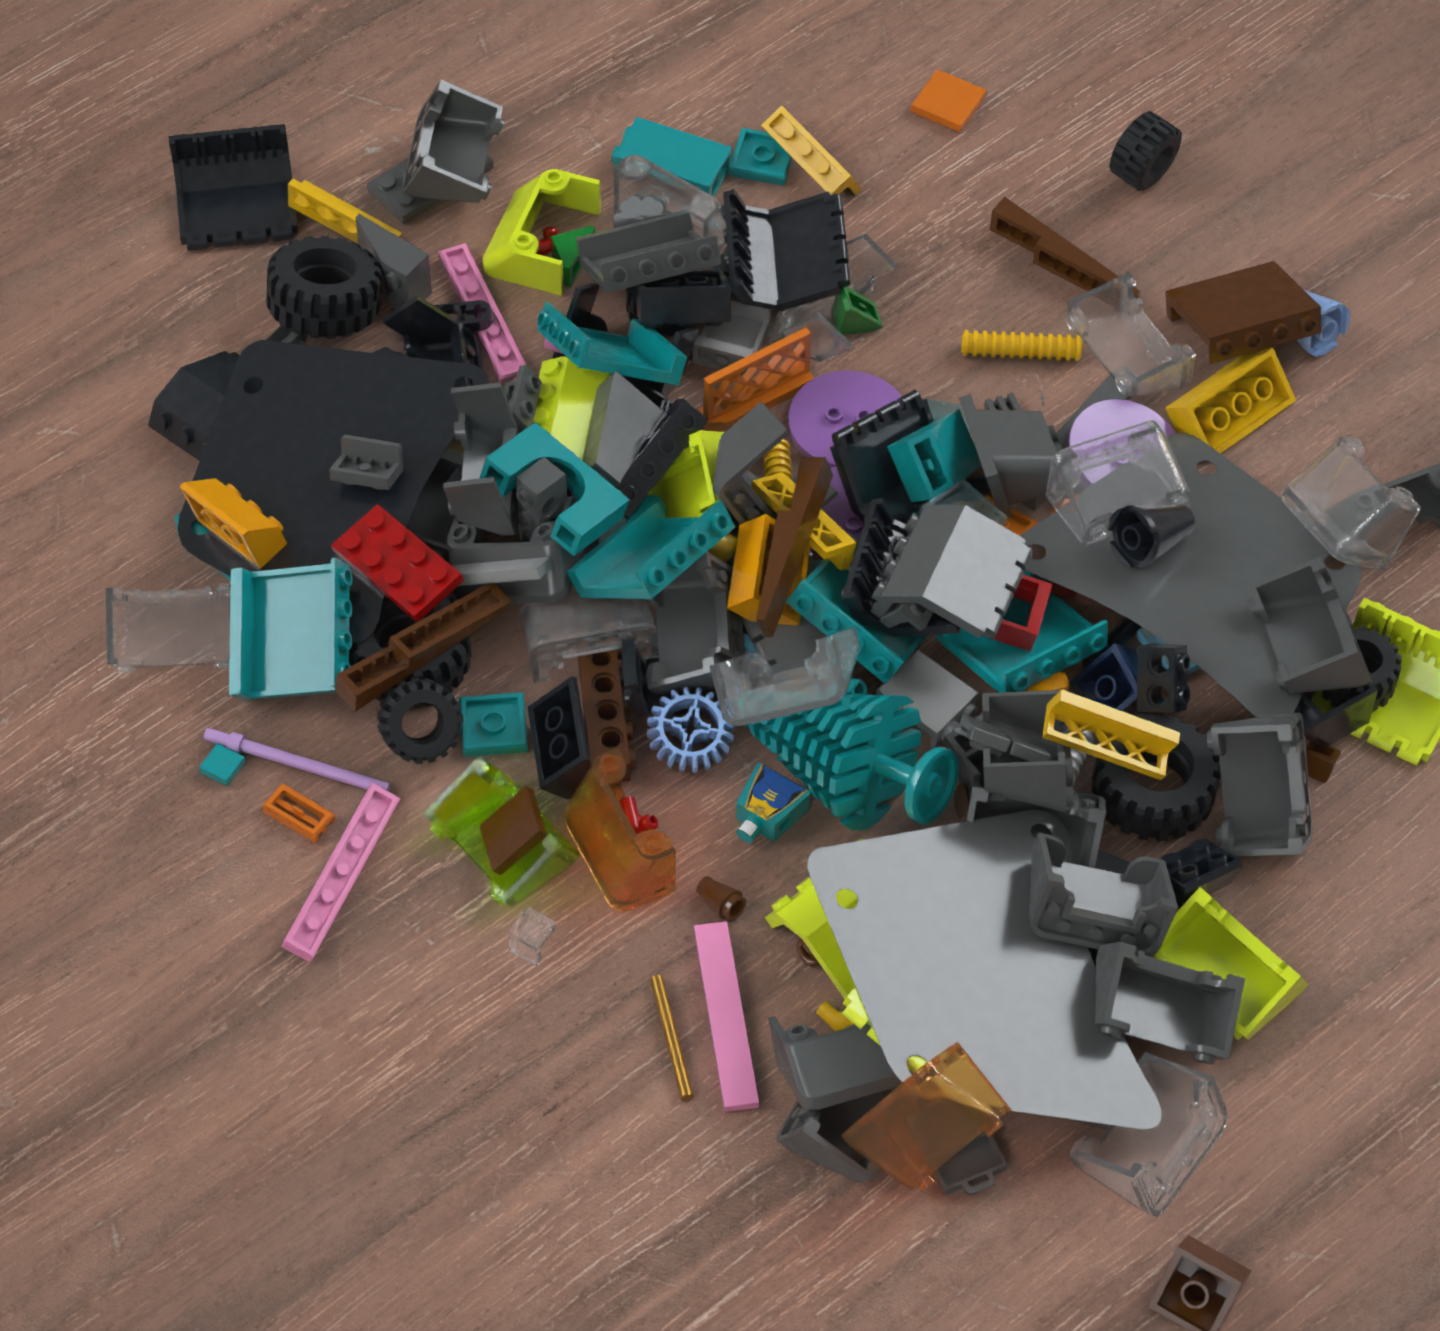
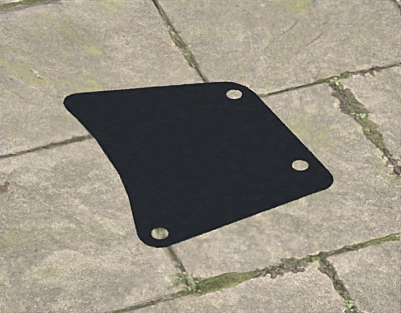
(290, 434)

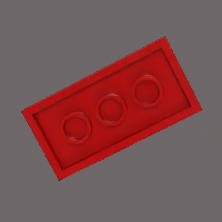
(397, 563)

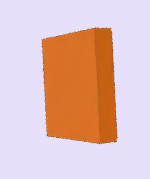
(948, 100)

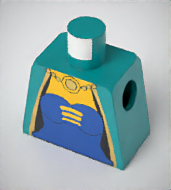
(769, 805)

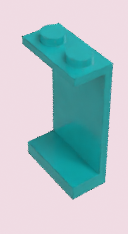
(681, 153)

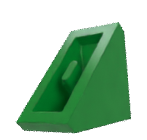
(565, 249)
(854, 313)

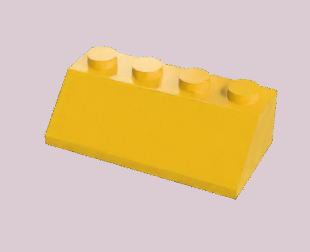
(1233, 400)

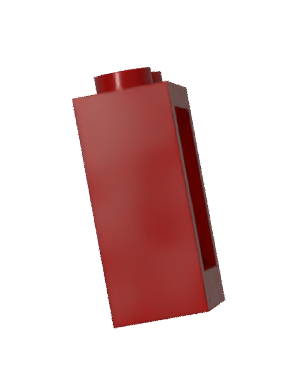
(1036, 593)

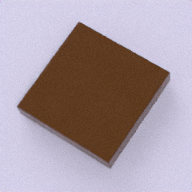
(513, 830)

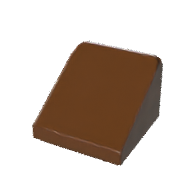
(1321, 761)

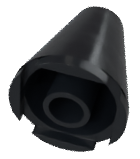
(1148, 531)

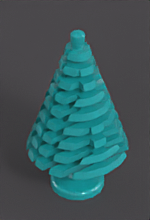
(853, 748)

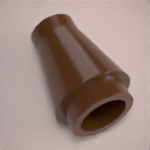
(722, 898)

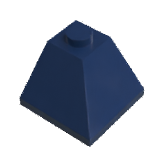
(1110, 678)

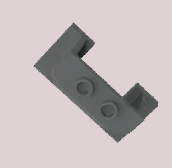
(1013, 451)

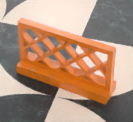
(771, 385)

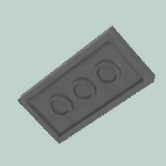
(388, 191)

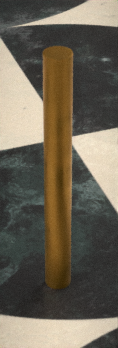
(672, 1038)

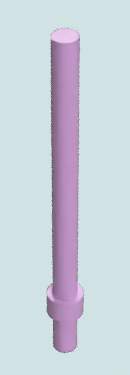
(239, 744)

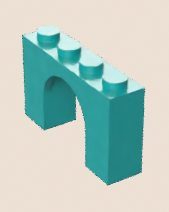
(597, 504)

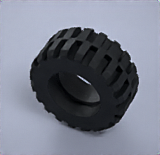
(323, 287)
(445, 669)
(1157, 812)

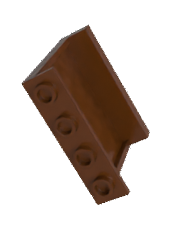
(1245, 311)

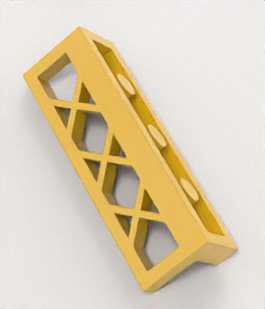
(809, 153)
(328, 209)
(827, 536)
(1106, 722)

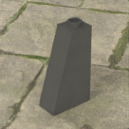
(618, 427)

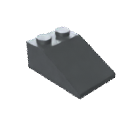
(402, 264)

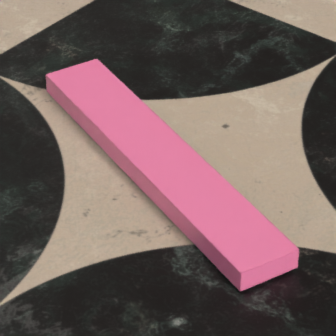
(471, 286)
(340, 872)
(726, 1017)

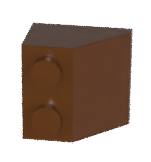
(1199, 1287)

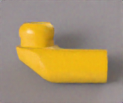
(832, 1016)

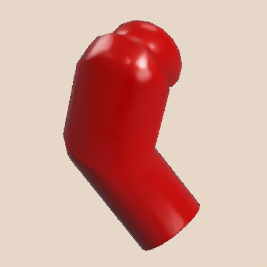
(545, 243)
(637, 821)

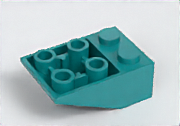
(935, 457)

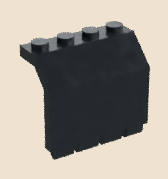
(233, 186)
(786, 252)
(192, 399)
(867, 464)
(872, 555)

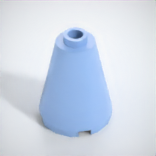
(1334, 320)

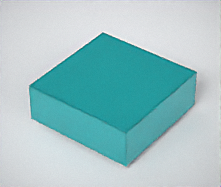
(222, 764)

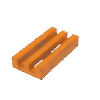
(311, 834)

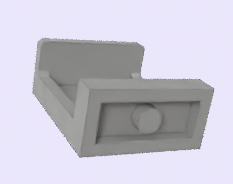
(735, 339)
(935, 694)

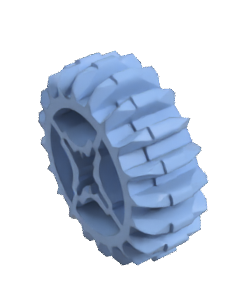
(678, 727)

